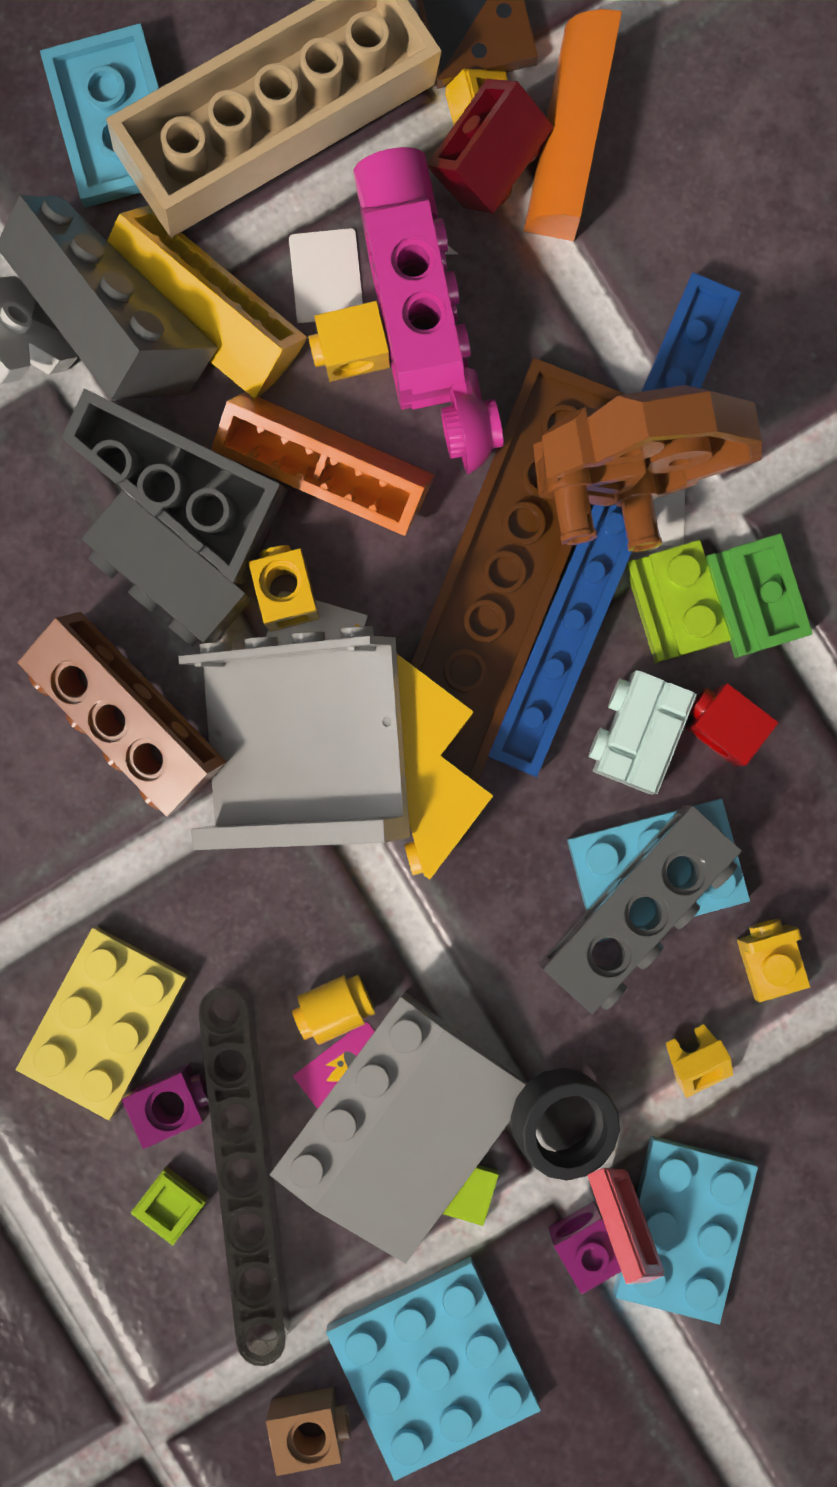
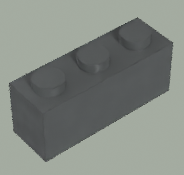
(164, 571)

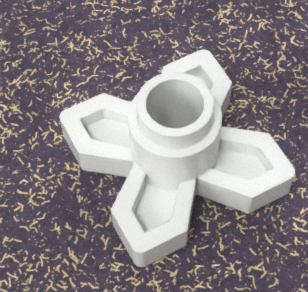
(26, 340)

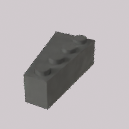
(102, 303)
(192, 490)

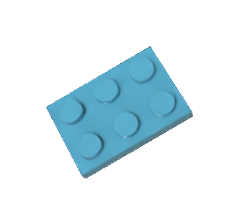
(87, 86)
(607, 852)
(696, 1219)

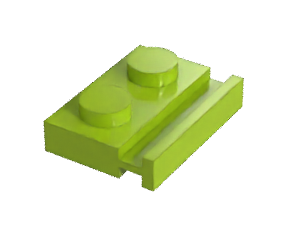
(677, 601)

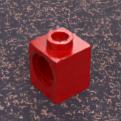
(730, 724)

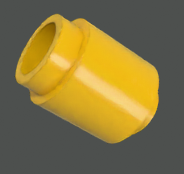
(333, 1009)

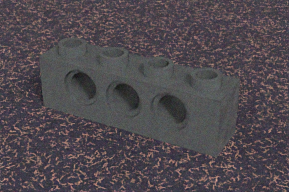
(646, 876)

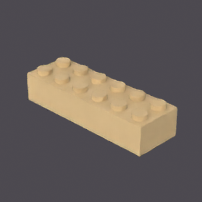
(271, 104)

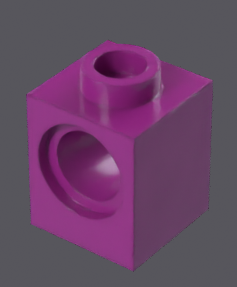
(149, 1118)
(585, 1247)

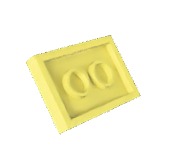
(102, 1023)

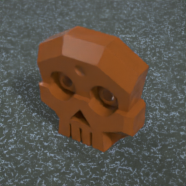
(641, 451)

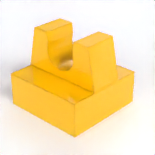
(703, 1067)

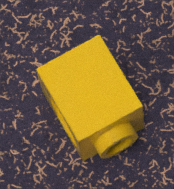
(350, 341)
(290, 610)

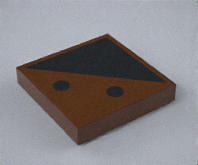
(478, 35)

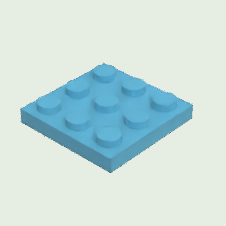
(432, 1368)

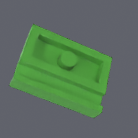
(759, 595)

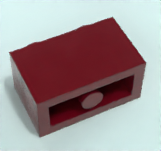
(490, 145)

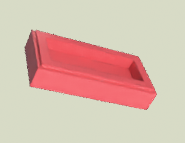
(626, 1225)

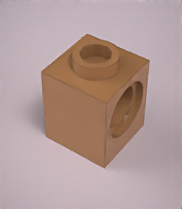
(294, 1450)

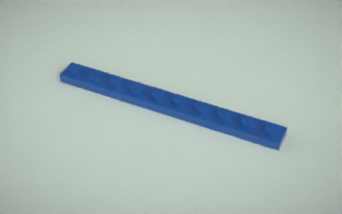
(599, 564)

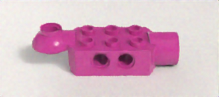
(420, 301)

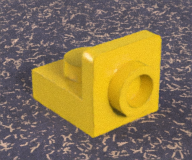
(773, 960)

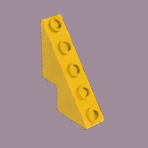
(439, 795)

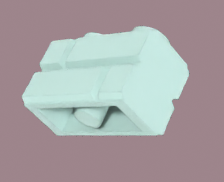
(642, 731)

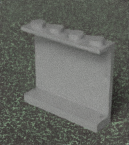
(304, 741)

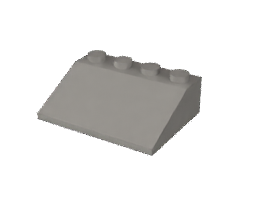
(401, 1130)

